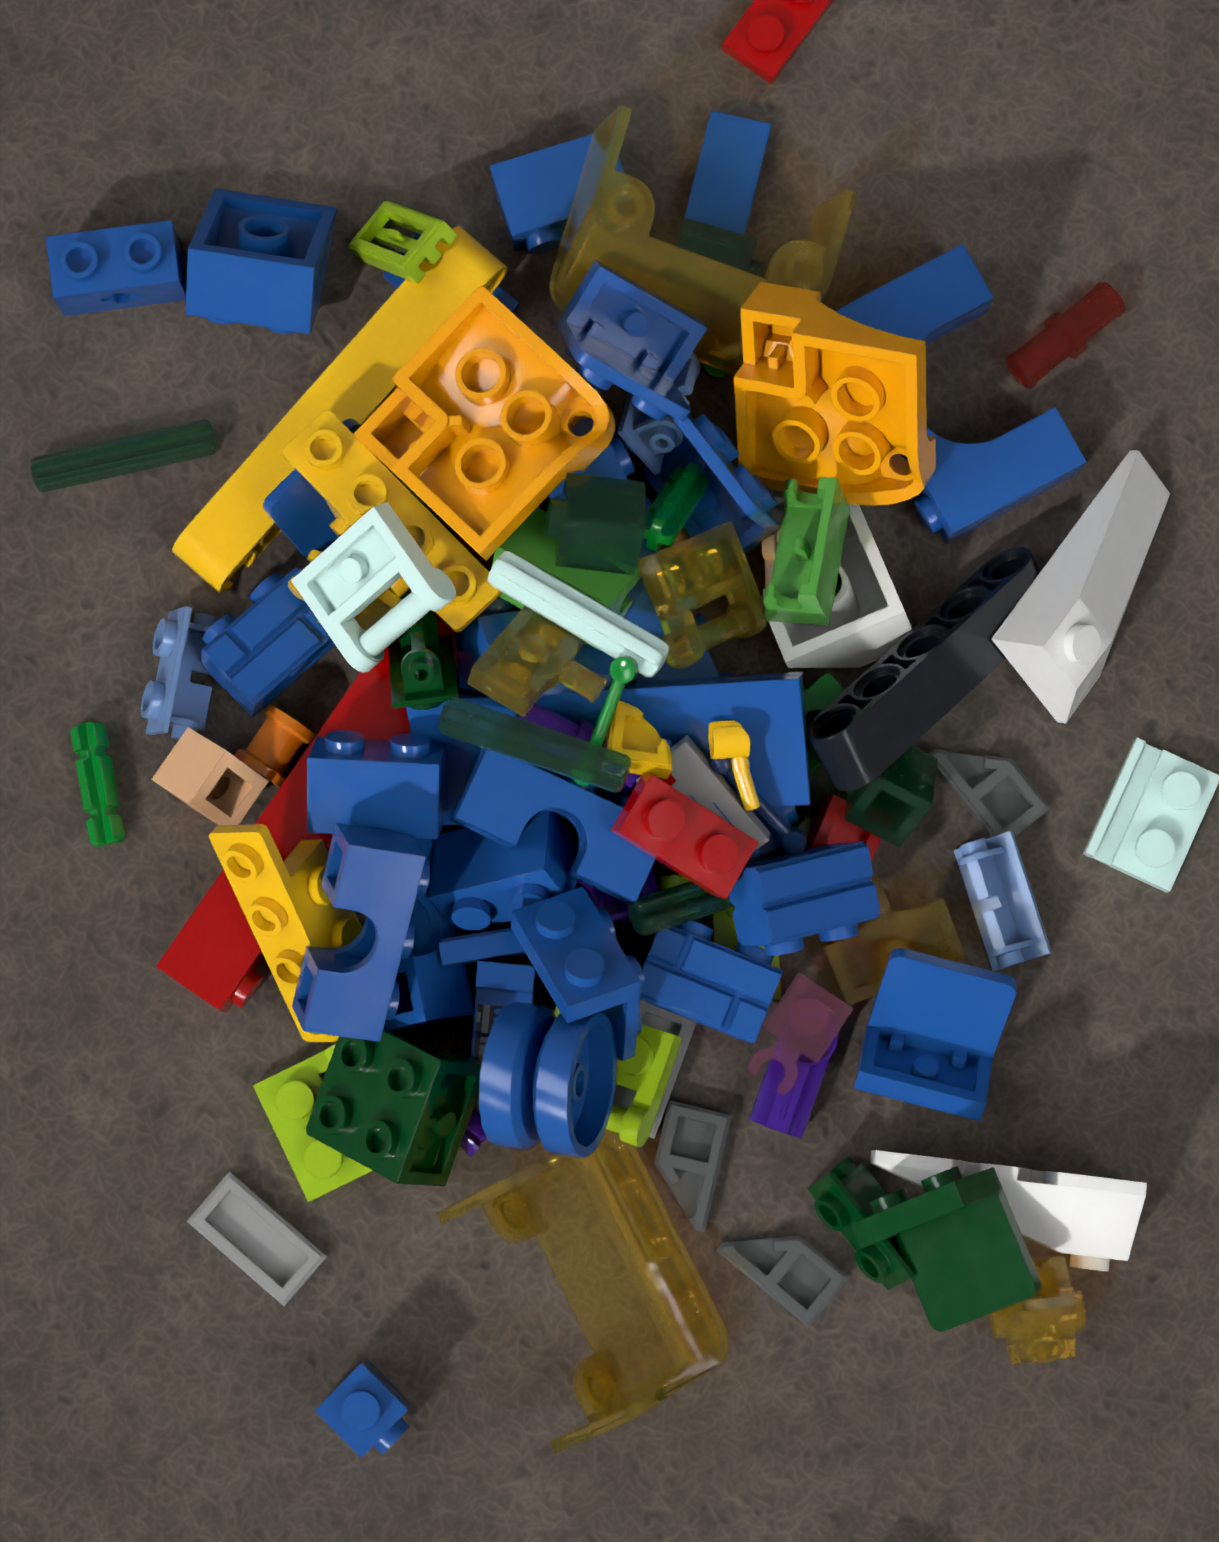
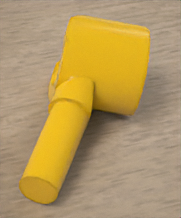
(731, 741)

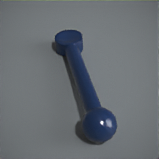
(792, 838)

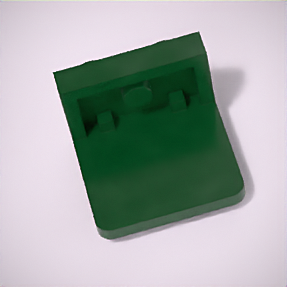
(958, 1245)

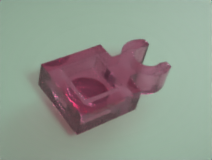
(803, 1024)

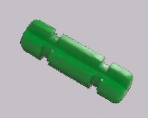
(674, 505)
(97, 784)

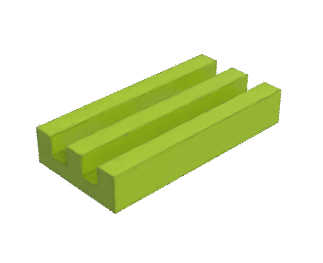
(415, 250)

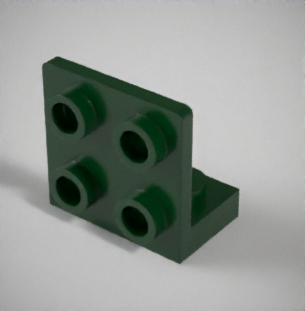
(396, 1107)

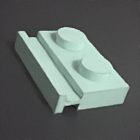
(1152, 815)

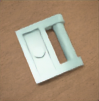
(357, 572)

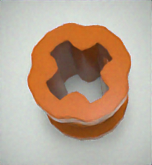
(275, 745)

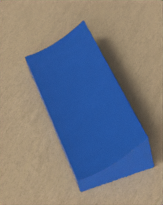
(764, 704)

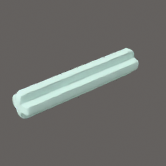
(577, 612)

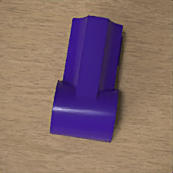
(792, 1110)

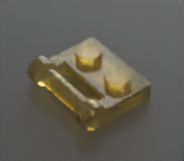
(695, 574)

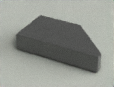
(992, 790)
(691, 1157)
(788, 1272)

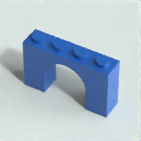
(983, 478)

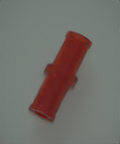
(1065, 334)

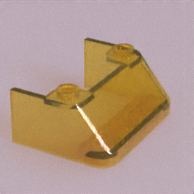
(613, 225)
(620, 1274)

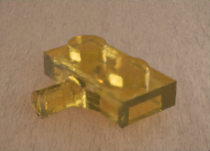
(530, 660)
(862, 959)

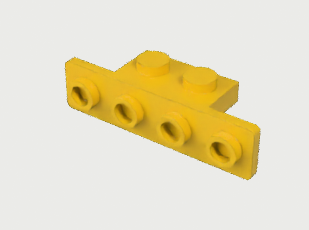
(357, 481)
(283, 902)

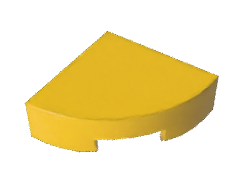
(639, 740)

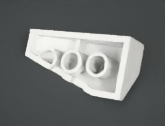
(1076, 603)
(865, 610)
(1058, 1210)

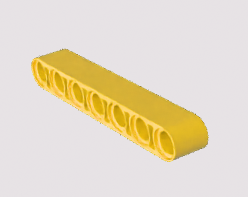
(233, 523)

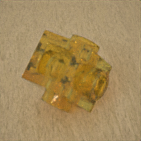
(1046, 1324)

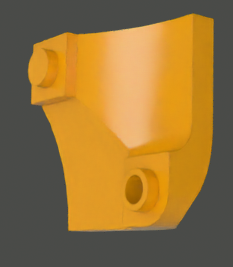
(830, 400)
(486, 422)

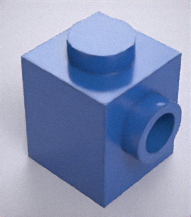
(366, 1410)

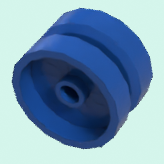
(547, 1080)

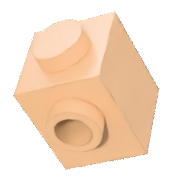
(209, 779)

